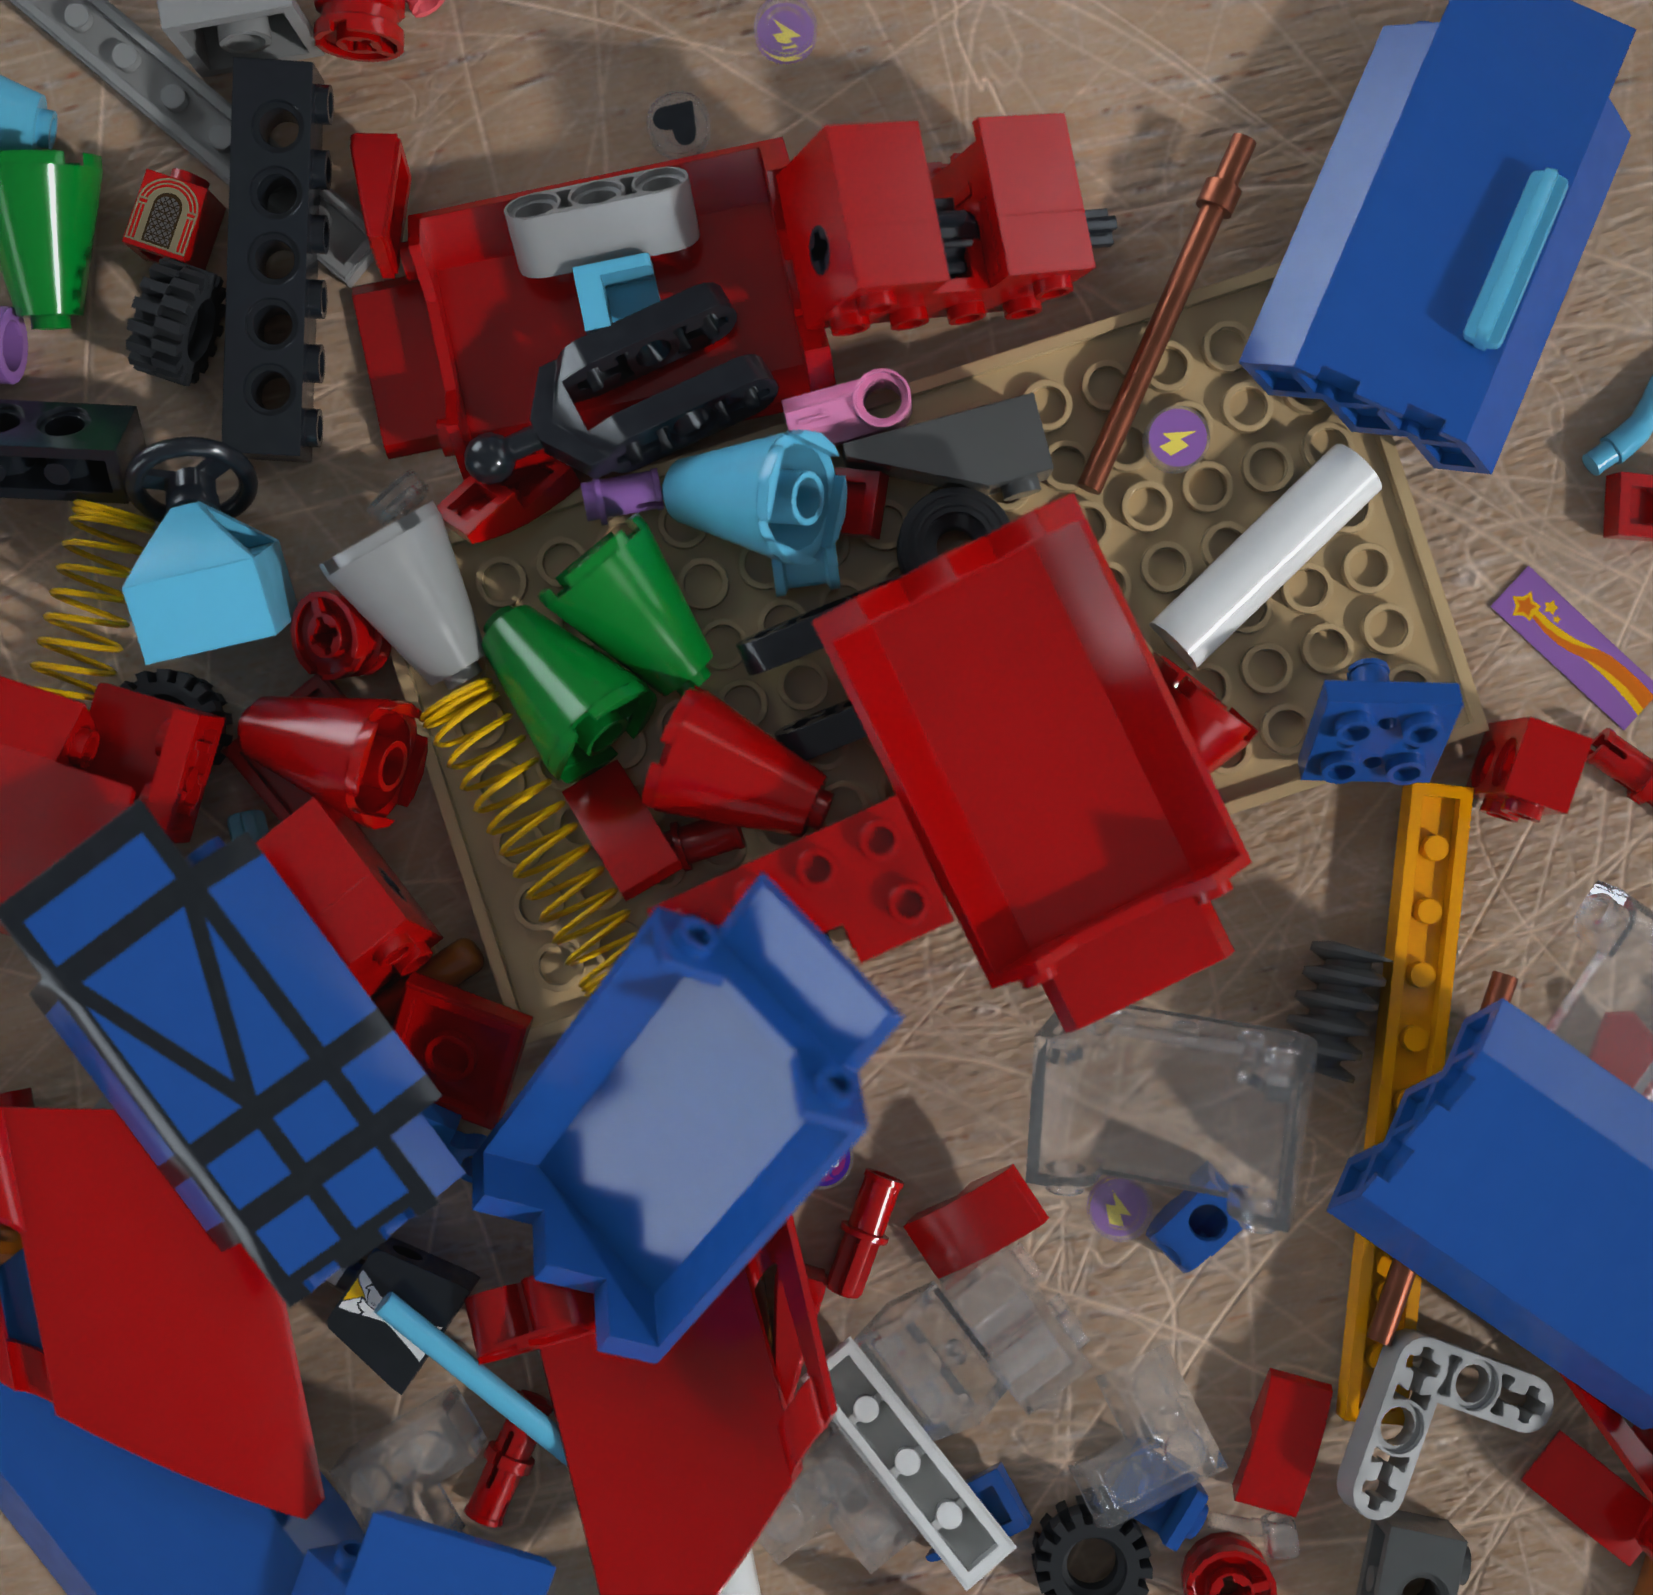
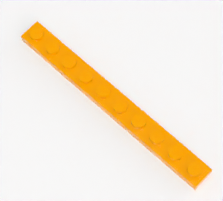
(1408, 1034)

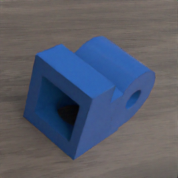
(1192, 1228)

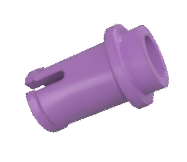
(622, 495)

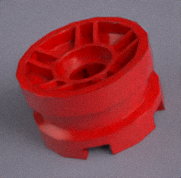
(360, 29)
(335, 638)
(1224, 1556)

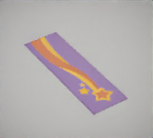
(1575, 647)

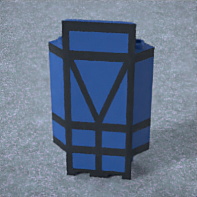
(233, 1046)

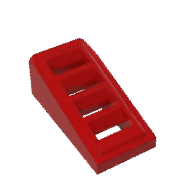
(384, 194)
(786, 1347)

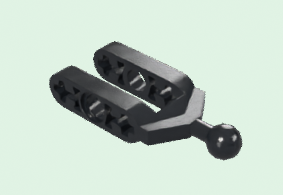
(648, 428)
(789, 641)

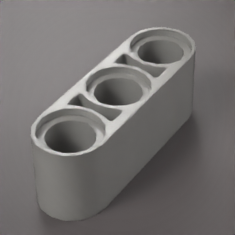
(602, 221)

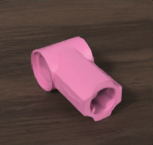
(841, 410)

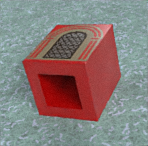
(174, 218)

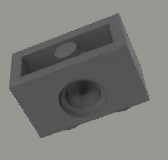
(1412, 1548)

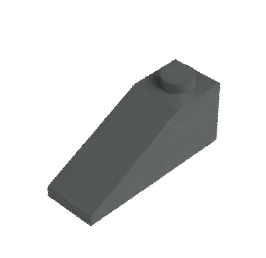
(978, 449)

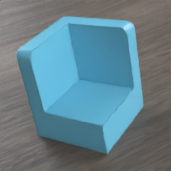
(615, 289)

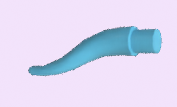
(1625, 439)

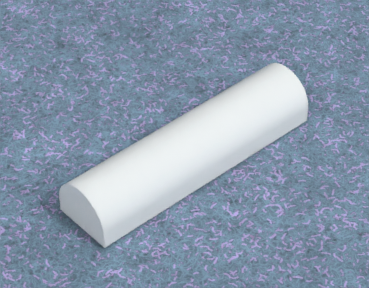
(1267, 554)
(914, 1468)

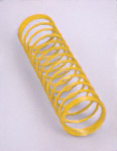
(105, 514)
(452, 710)

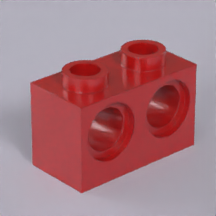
(1527, 769)

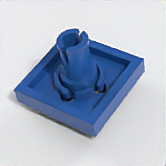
(1378, 728)

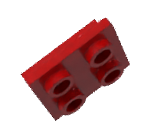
(156, 750)

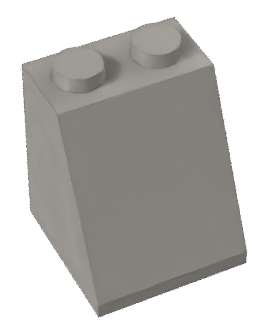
(218, 30)

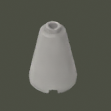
(413, 595)

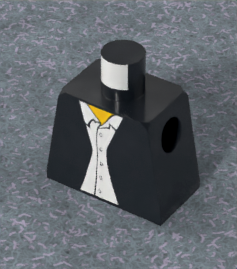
(419, 1279)

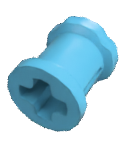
(795, 576)

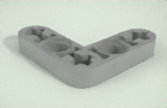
(1431, 1384)

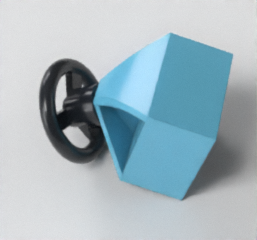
(203, 572)

